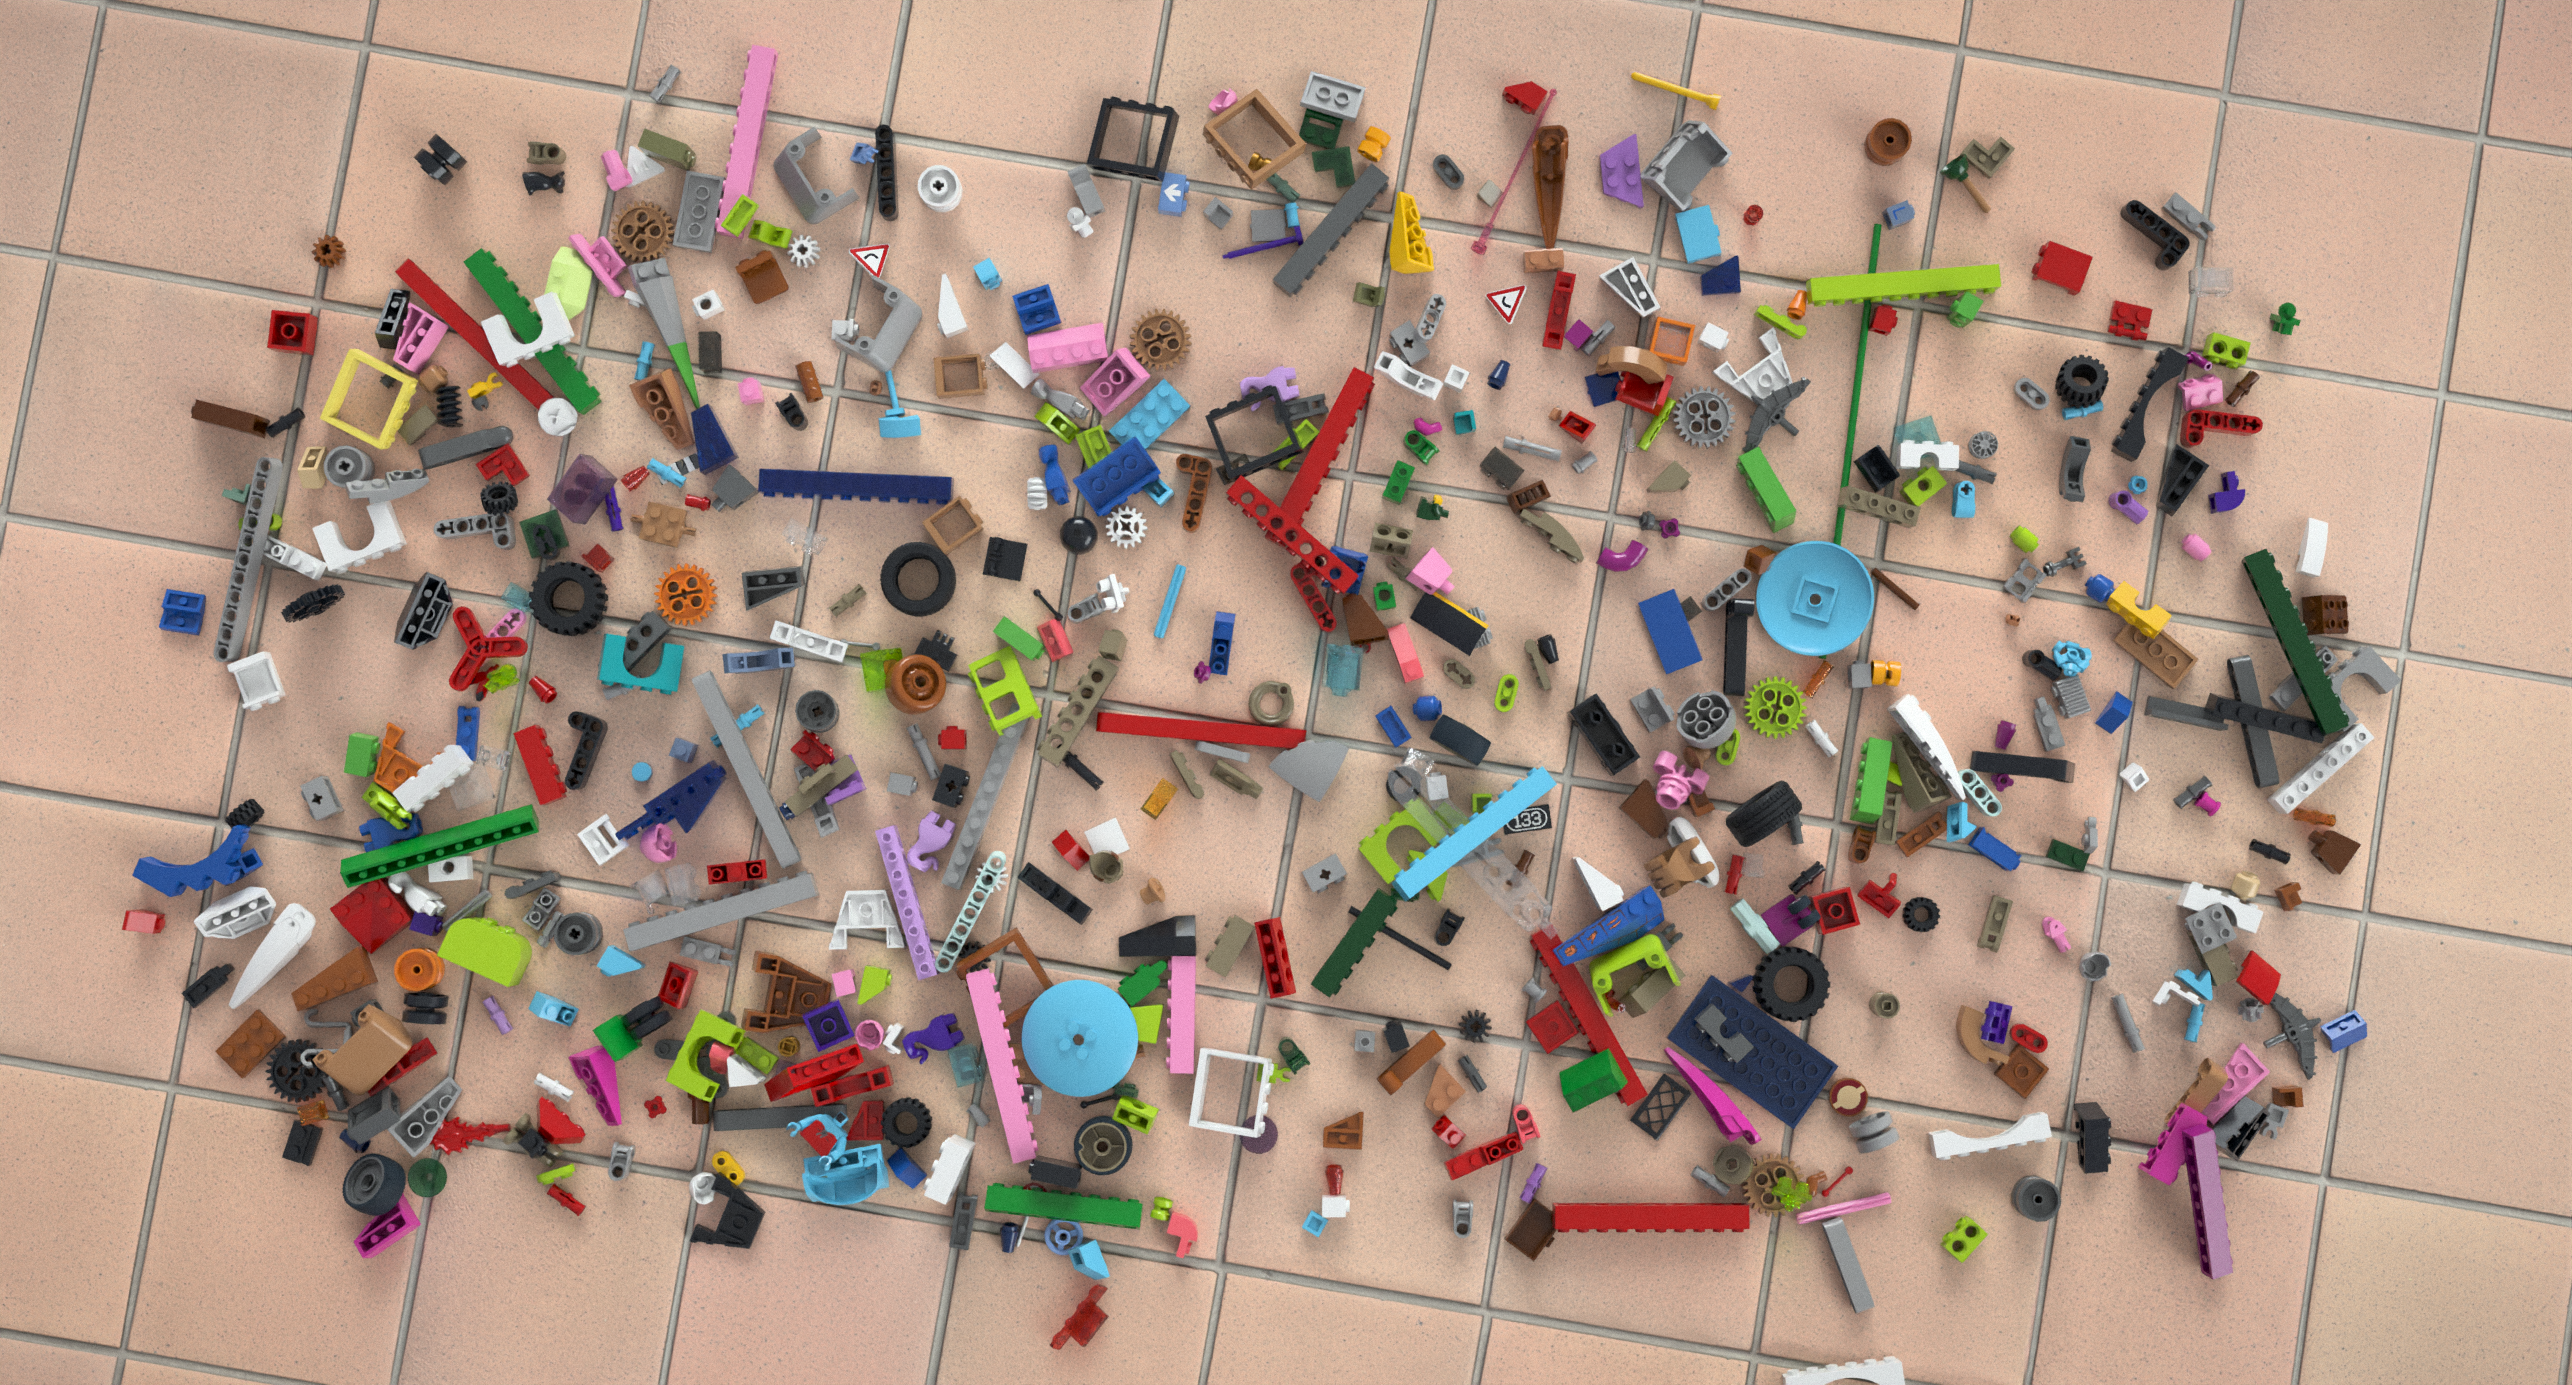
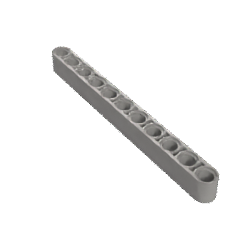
(246, 550)
(746, 769)

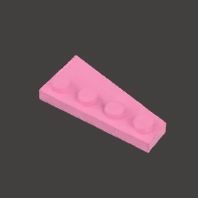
(2243, 1073)

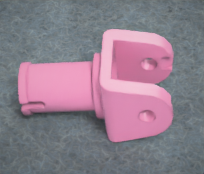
(2055, 931)

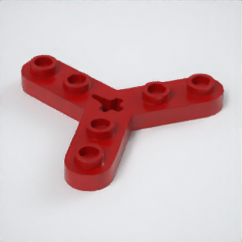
(474, 636)

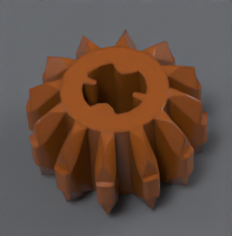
(328, 258)

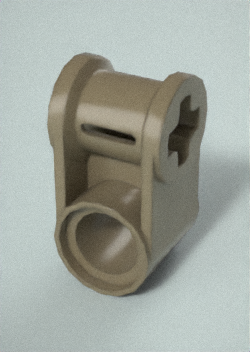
(541, 153)

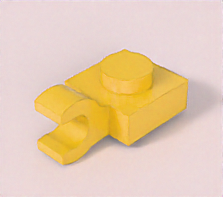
(483, 388)

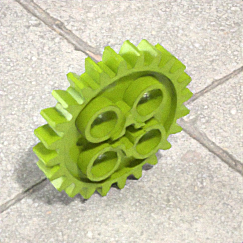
(1792, 712)

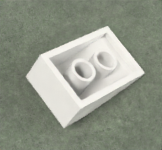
(1602, 890)

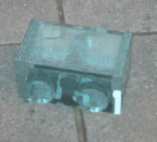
(965, 1064)

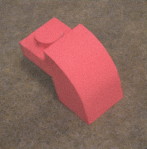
(1184, 1227)

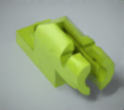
(386, 805)

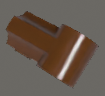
(700, 1110)

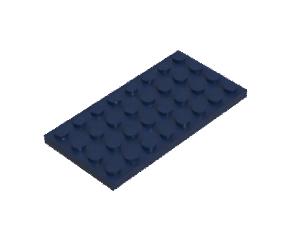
(1777, 1073)

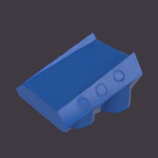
(1355, 561)

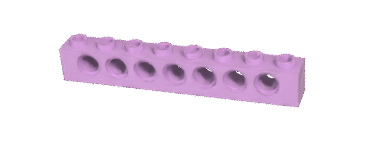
(907, 902)

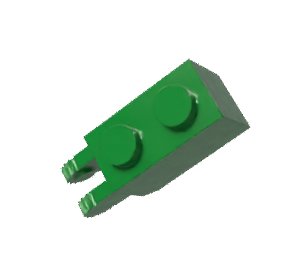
(1142, 982)

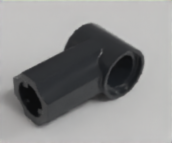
(2043, 664)

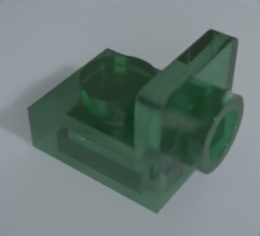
(1127, 1089)

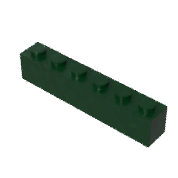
(1354, 942)

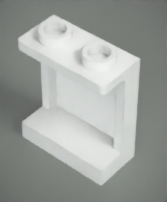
(257, 680)

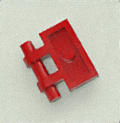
(2129, 314)

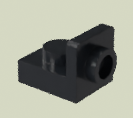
(534, 1143)

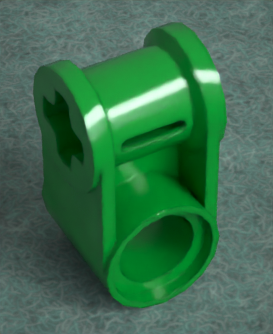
(1421, 447)

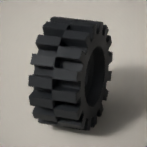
(491, 501)
(246, 814)
(1933, 914)

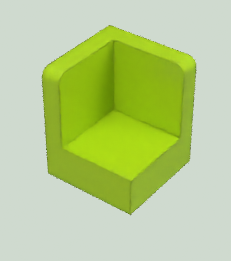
(1478, 801)

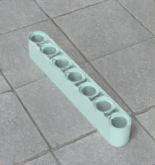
(966, 919)

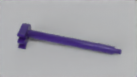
(1297, 238)

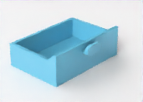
(1698, 234)

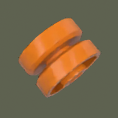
(408, 973)

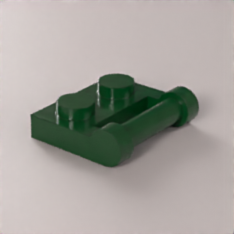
(1317, 134)

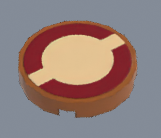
(1848, 1097)

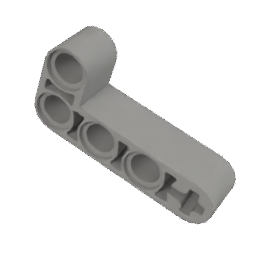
(474, 528)

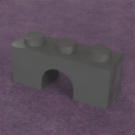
(1710, 1021)

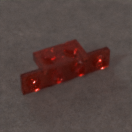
(1084, 1321)

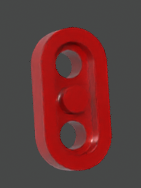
(2028, 1037)

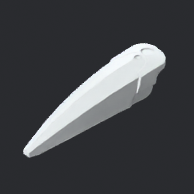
(280, 946)

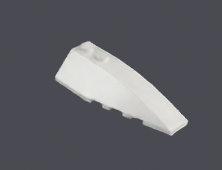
(1928, 741)

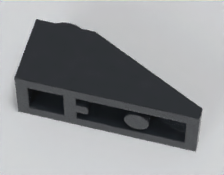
(391, 321)

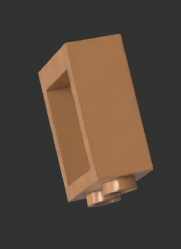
(939, 363)
(929, 524)

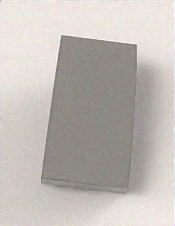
(541, 909)

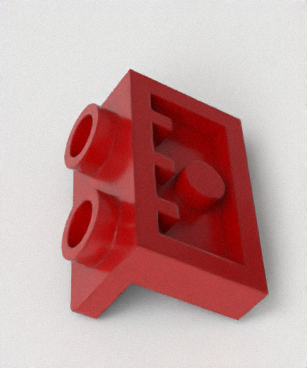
(812, 751)

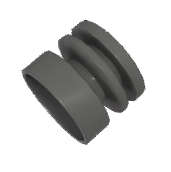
(813, 701)

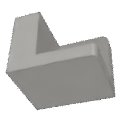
(1218, 213)

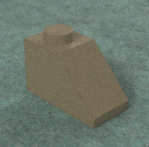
(1670, 479)

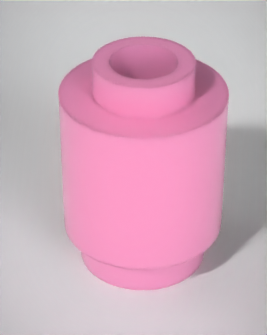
(2196, 547)

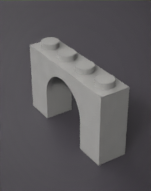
(2371, 667)

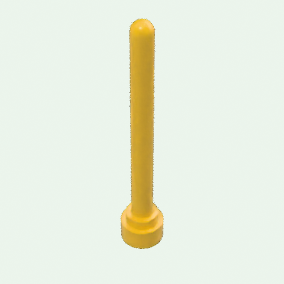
(1711, 100)

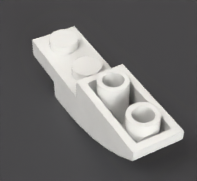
(294, 558)

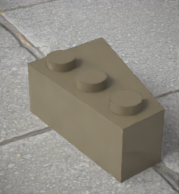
(1649, 990)

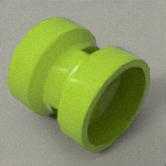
(1161, 1208)

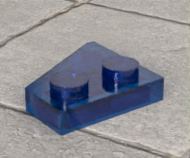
(1722, 279)

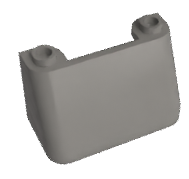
(1685, 163)

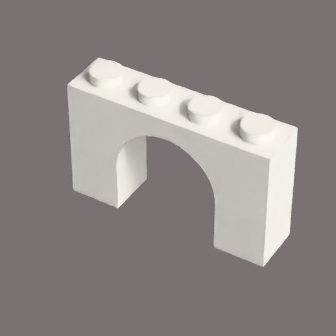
(555, 330)
(386, 538)

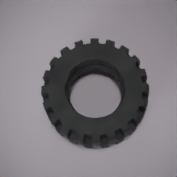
(543, 598)
(1817, 984)

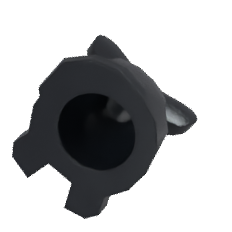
(538, 181)

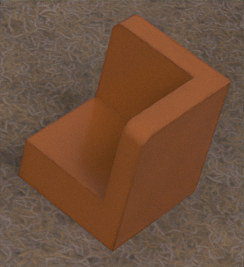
(1759, 559)
(1700, 804)
(2289, 896)
(2288, 1096)

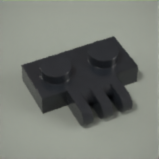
(938, 650)

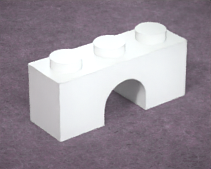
(1945, 455)

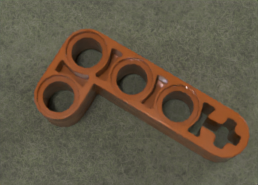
(1197, 476)
(1410, 1062)

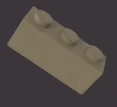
(1229, 945)
(2217, 962)

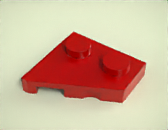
(868, 1122)

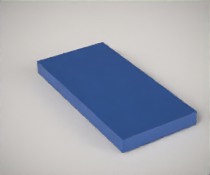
(1670, 631)

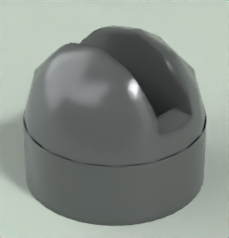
(477, 403)

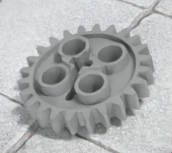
(1721, 416)

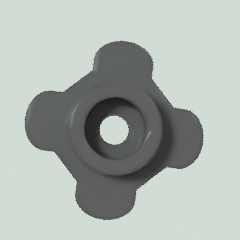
(1647, 521)

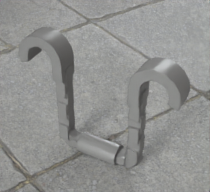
(347, 1035)

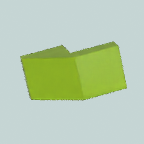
(770, 234)

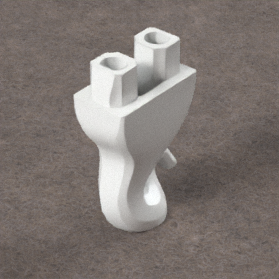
(417, 896)

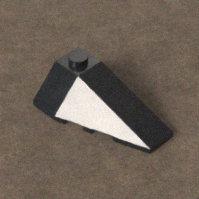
(1166, 938)

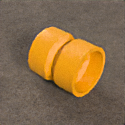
(1374, 143)
(1878, 673)

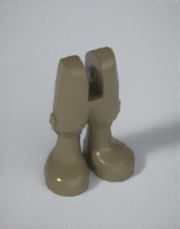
(515, 1135)

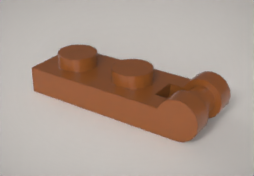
(1921, 834)

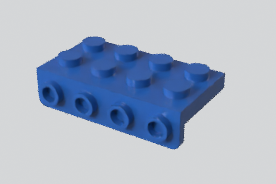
(1117, 477)

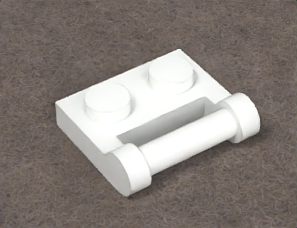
(598, 844)

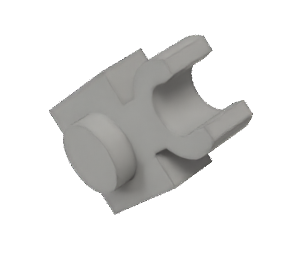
(2090, 838)
(2276, 1118)

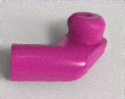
(1425, 428)

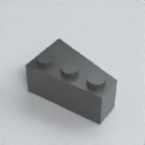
(769, 584)

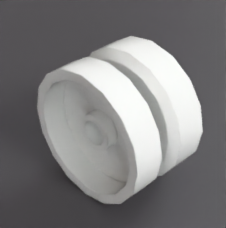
(944, 178)

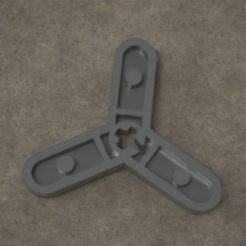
(669, 1049)

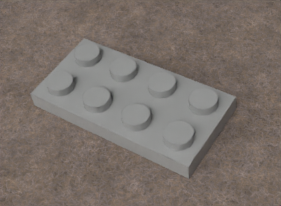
(698, 212)

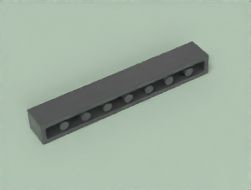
(1330, 230)

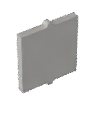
(1267, 225)

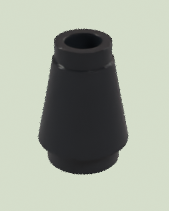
(1548, 648)

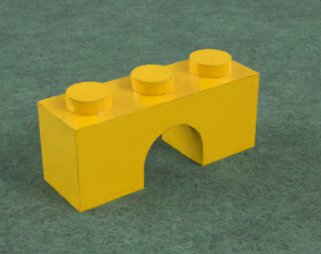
(2149, 622)

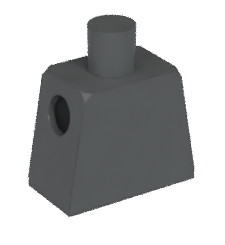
(732, 489)

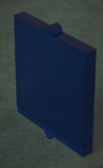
(1602, 388)

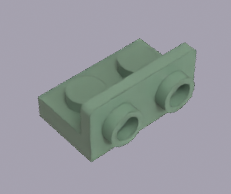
(238, 495)

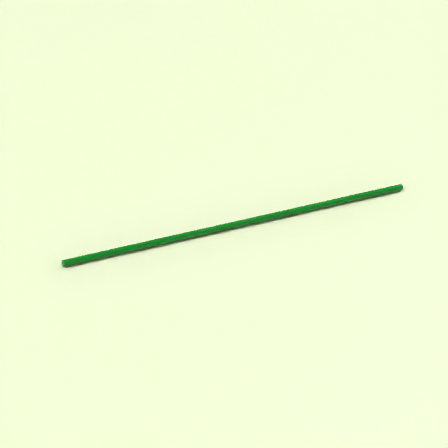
(1856, 388)

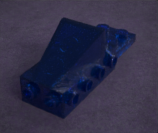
(683, 801)

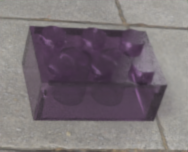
(582, 489)

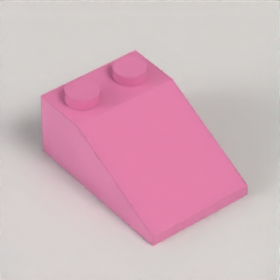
(1115, 381)

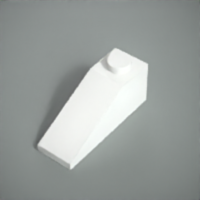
(949, 312)

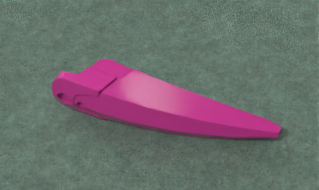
(1721, 1108)

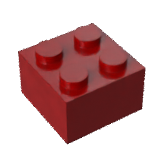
(292, 332)
(1836, 910)

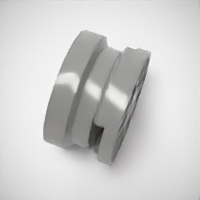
(1983, 445)

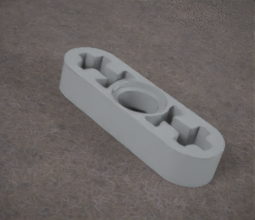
(1423, 322)
(1222, 751)

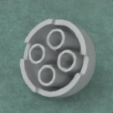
(1706, 719)

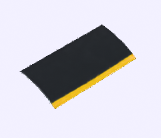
(1449, 622)

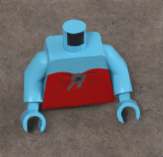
(823, 1135)

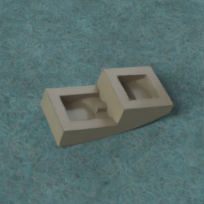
(417, 424)

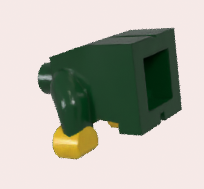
(1431, 509)

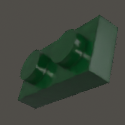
(2067, 855)

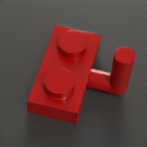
(1880, 897)

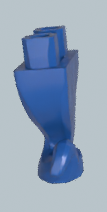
(1054, 475)
(385, 834)

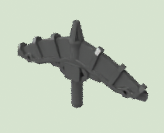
(1772, 412)
(2295, 1030)

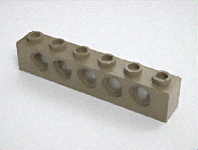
(1097, 666)

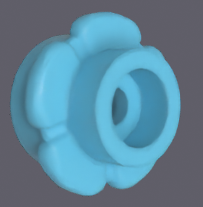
(2142, 484)

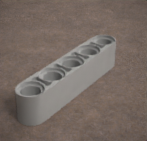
(1848, 1265)

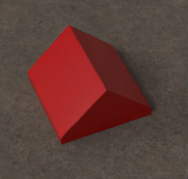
(677, 985)

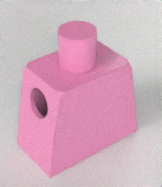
(1431, 573)

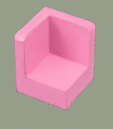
(844, 982)

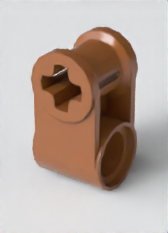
(1861, 843)

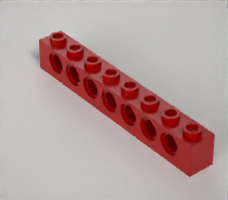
(1243, 486)

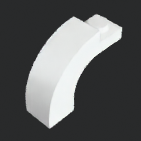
(1407, 377)

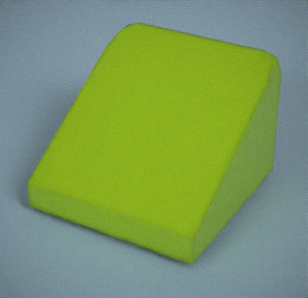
(1894, 775)

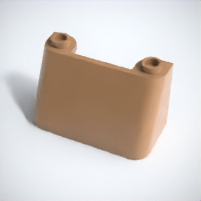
(368, 1052)

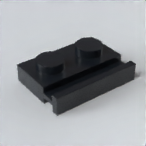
(302, 1143)

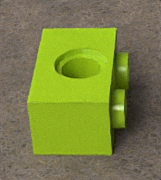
(1933, 483)
(1135, 1114)

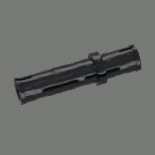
(1084, 772)

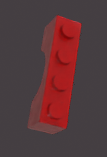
(852, 1085)

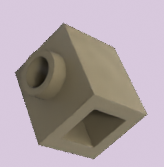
(1113, 645)

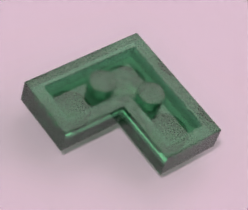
(1338, 160)

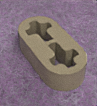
(1462, 670)

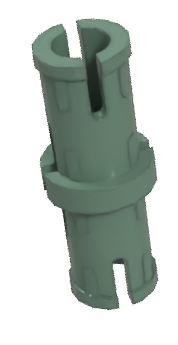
(1283, 187)

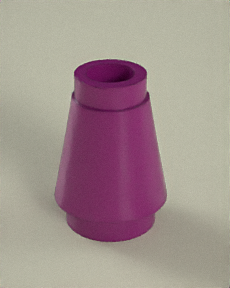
(2004, 734)

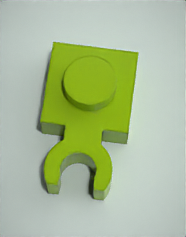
(1277, 1073)

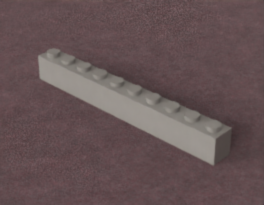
(984, 803)
(720, 912)

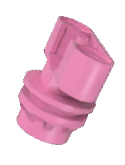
(1676, 782)

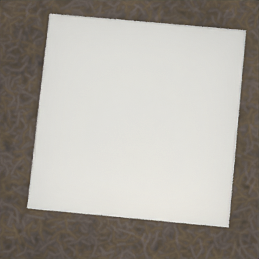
(1107, 837)

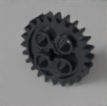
(313, 603)
(287, 1057)

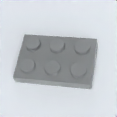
(1332, 96)

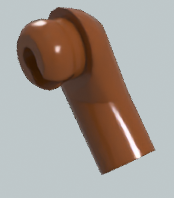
(1814, 1180)

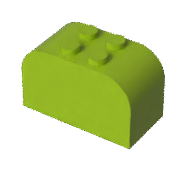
(487, 949)

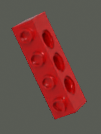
(1275, 957)

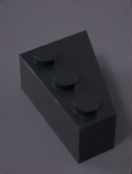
(2179, 479)
(2093, 1137)

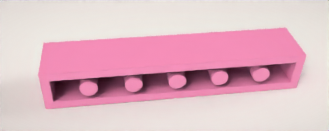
(1182, 1014)

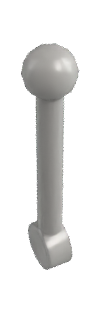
(876, 646)

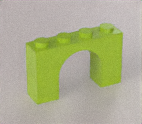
(1375, 847)
(684, 1071)

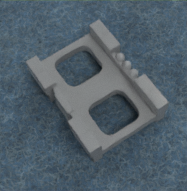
(2029, 584)

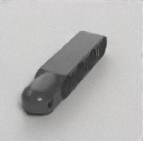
(465, 446)

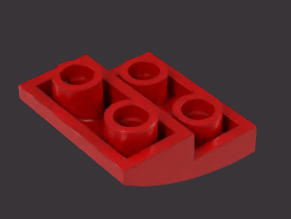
(2259, 978)

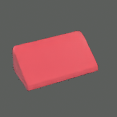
(1055, 639)

